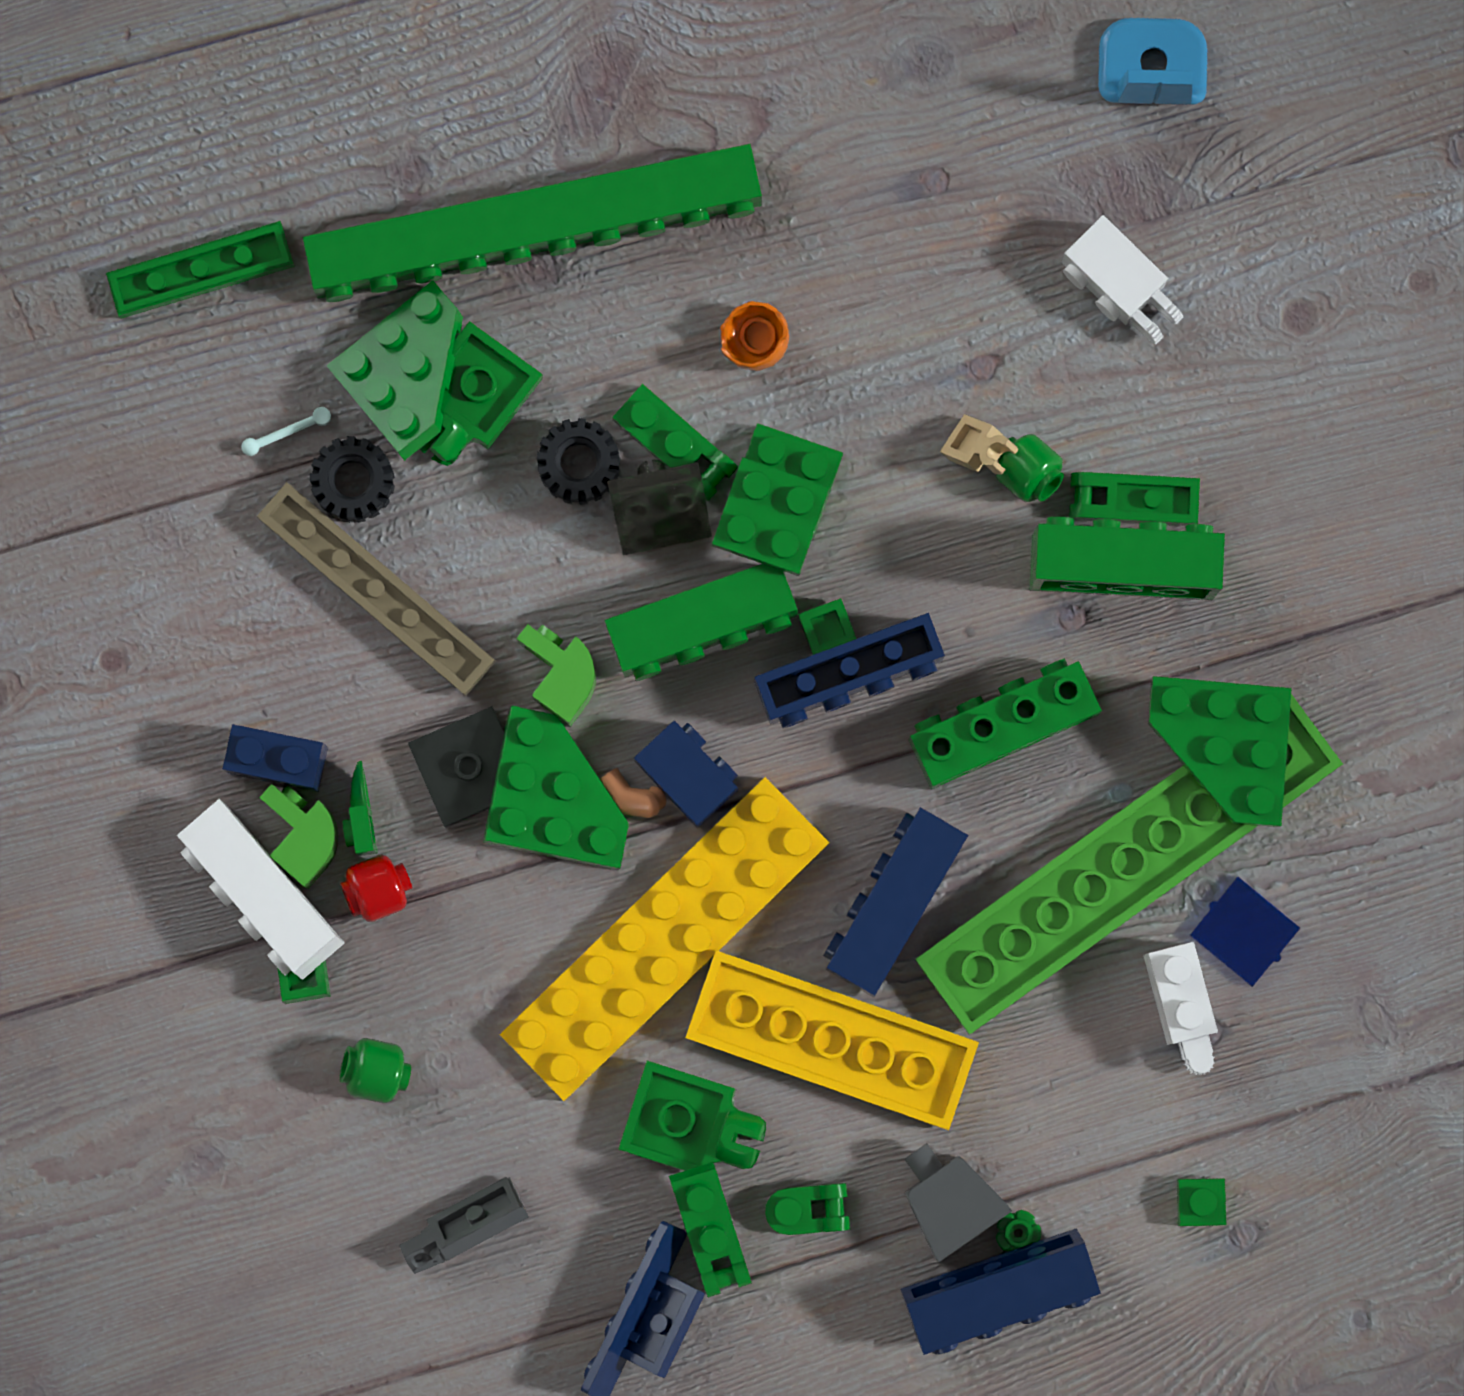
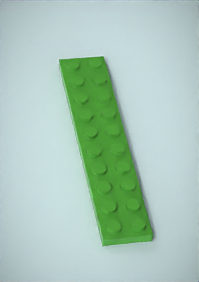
(1100, 885)

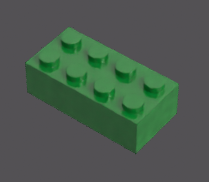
(1127, 560)

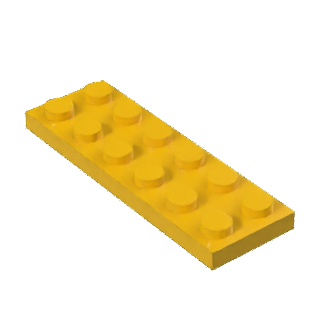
(832, 1040)

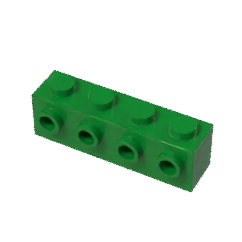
(700, 620)
(1004, 724)

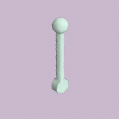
(321, 417)

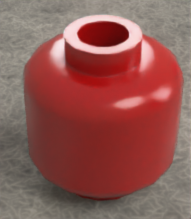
(376, 888)

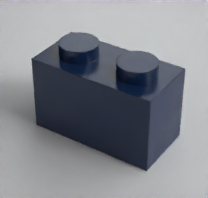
(275, 758)
(687, 772)

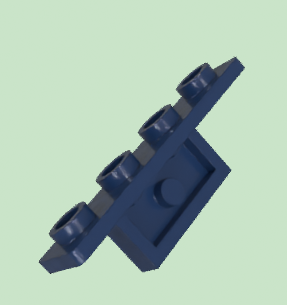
(650, 1316)

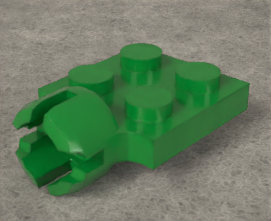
(482, 395)
(688, 1121)

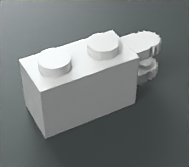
(1119, 278)
(1183, 1004)

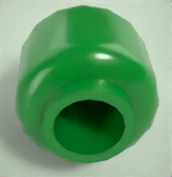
(1032, 471)
(374, 1070)

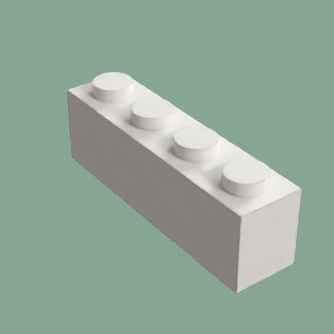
(260, 889)

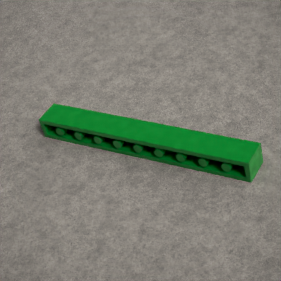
(533, 222)

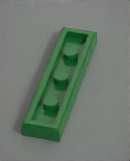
(200, 269)

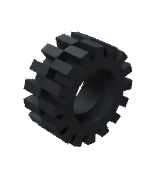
(573, 434)
(346, 452)

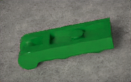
(671, 437)
(1136, 498)
(709, 1227)

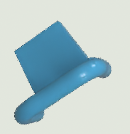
(1121, 70)

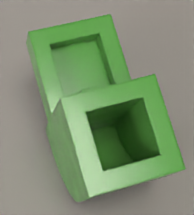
(572, 676)
(314, 836)

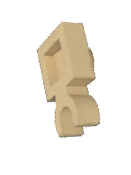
(977, 444)

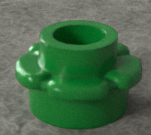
(1007, 1225)

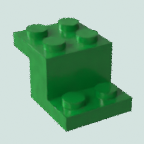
(777, 499)

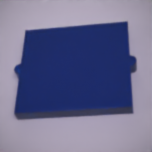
(1244, 931)

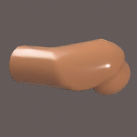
(633, 801)

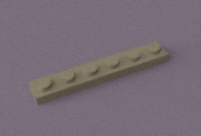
(376, 589)

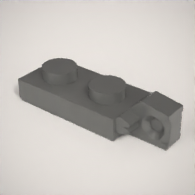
(465, 1225)

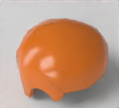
(754, 336)

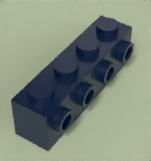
(848, 669)
(896, 901)
(1001, 1292)

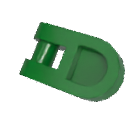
(790, 1209)

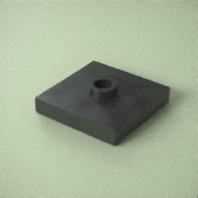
(461, 764)

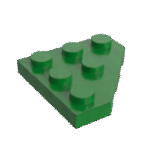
(404, 369)
(1228, 741)
(551, 797)

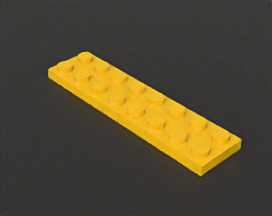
(664, 939)

